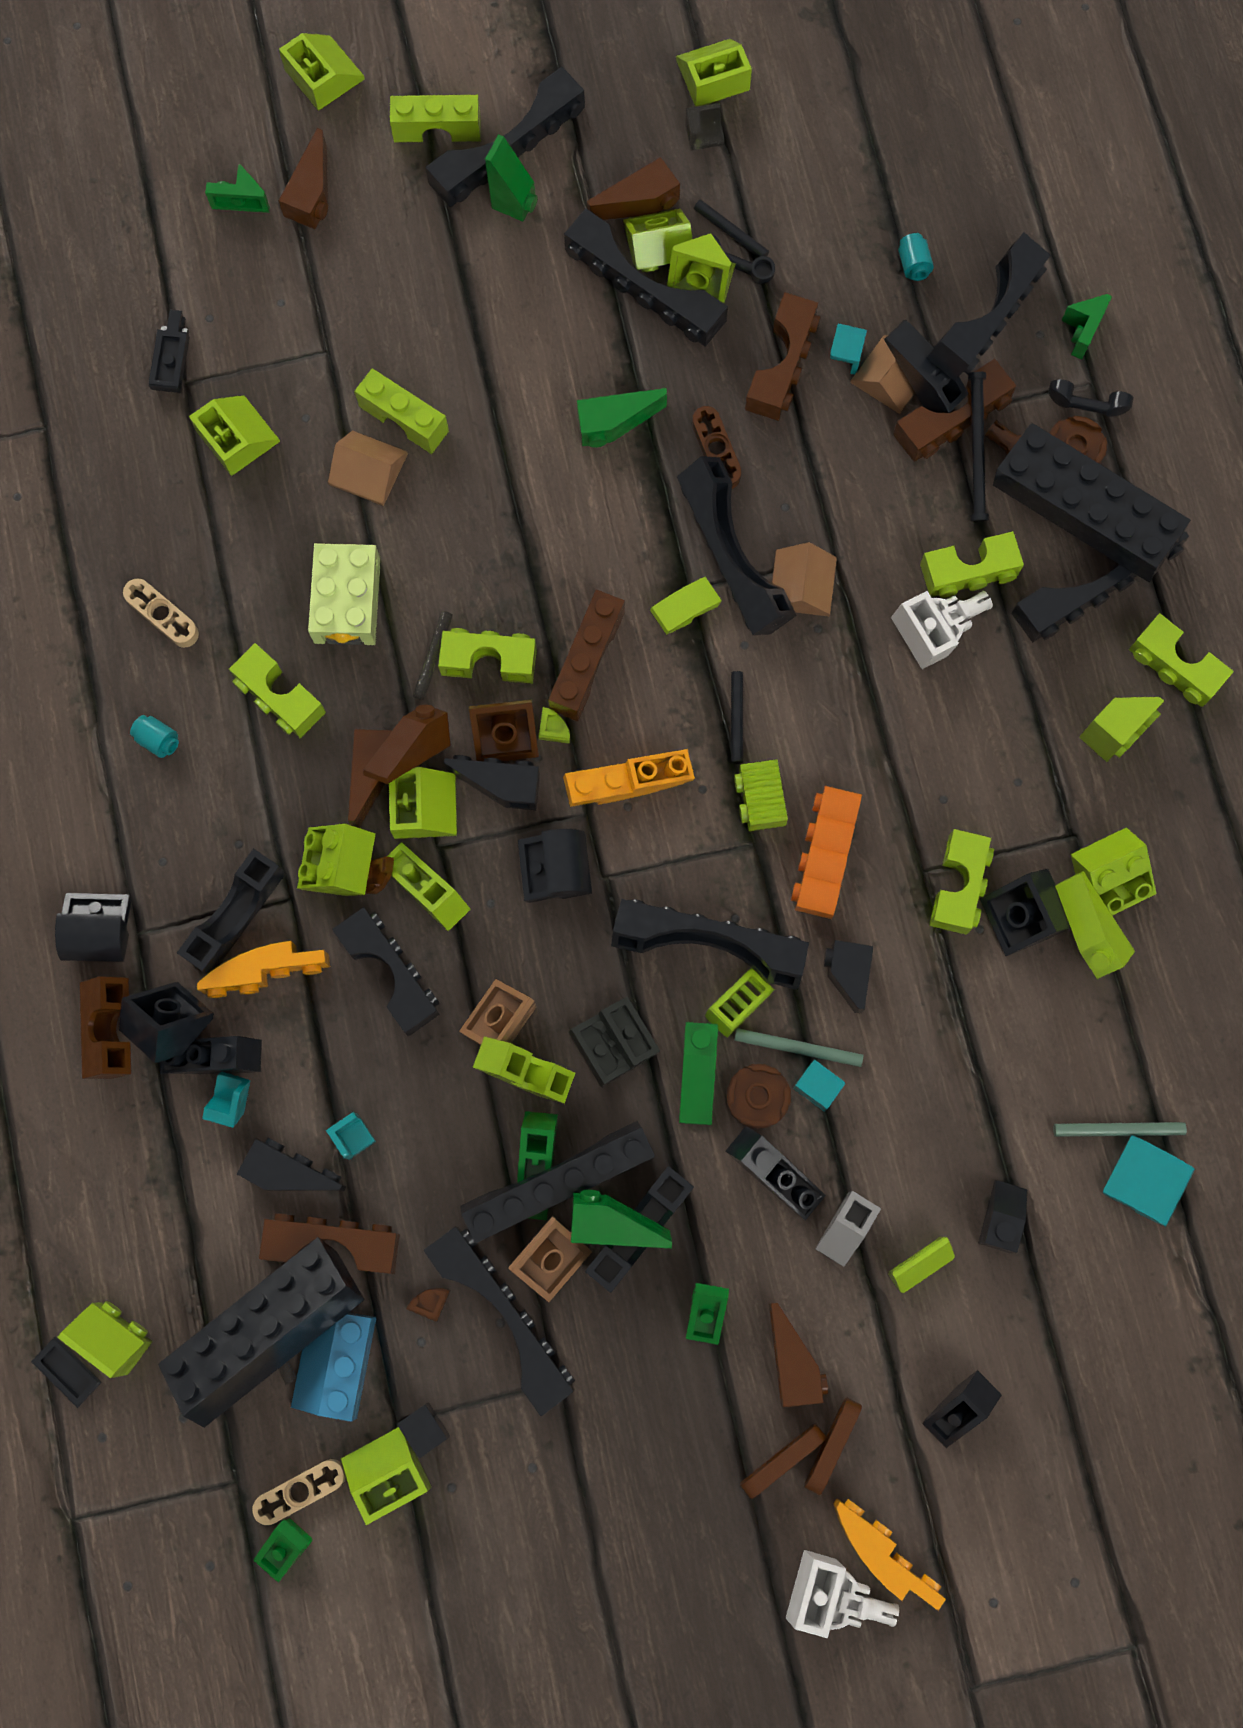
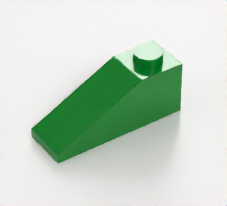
(509, 182)
(612, 416)
(698, 1073)
(537, 1147)
(609, 1222)

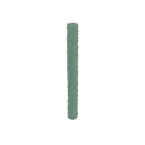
(799, 1047)
(1119, 1129)

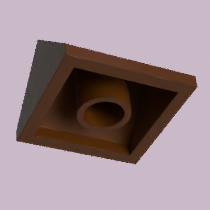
(504, 730)

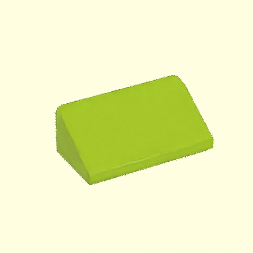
(922, 1264)

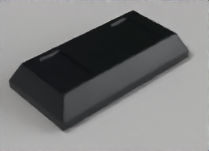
(66, 1372)

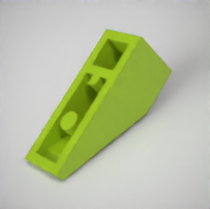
(427, 887)
(1093, 926)

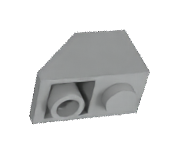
(848, 1228)

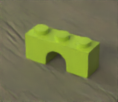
(453, 113)
(389, 400)
(948, 574)
(463, 649)
(1196, 680)
(295, 710)
(969, 856)
(523, 1070)

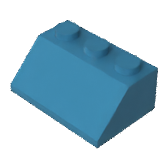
(335, 1369)

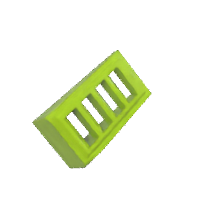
(727, 1026)

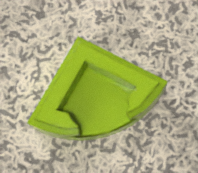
(553, 727)

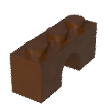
(100, 1048)

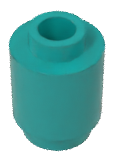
(915, 257)
(154, 736)

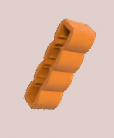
(828, 852)

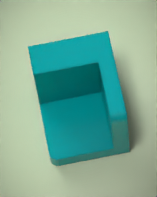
(848, 345)
(819, 1085)
(228, 1100)
(351, 1135)

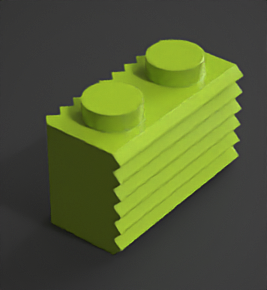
(762, 795)

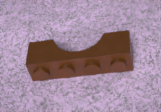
(771, 387)
(926, 430)
(585, 654)
(371, 1249)

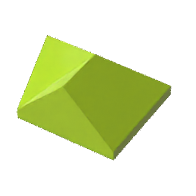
(701, 266)

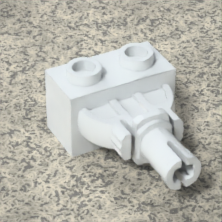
(935, 624)
(828, 1598)

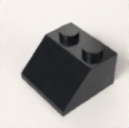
(1025, 911)
(163, 1020)

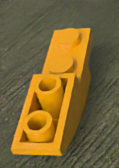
(629, 779)
(250, 970)
(874, 1549)

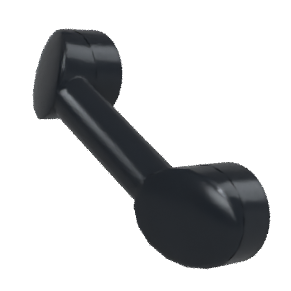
(761, 269)
(1062, 394)

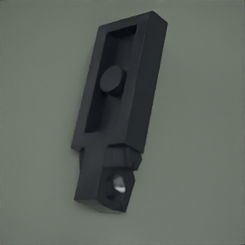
(170, 354)

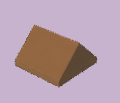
(884, 379)
(365, 467)
(806, 577)
(499, 1014)
(549, 1259)

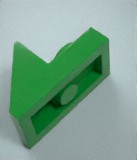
(242, 196)
(1086, 318)
(707, 1313)
(282, 1549)

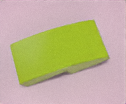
(685, 605)

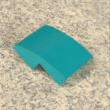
(1148, 1180)

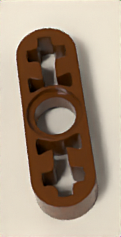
(718, 434)
(833, 1446)
(783, 1461)

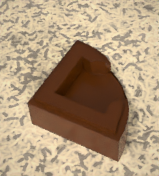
(379, 874)
(429, 1303)

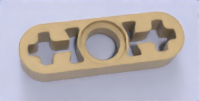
(156, 600)
(273, 1495)

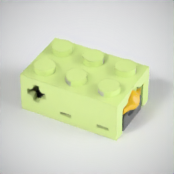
(344, 594)

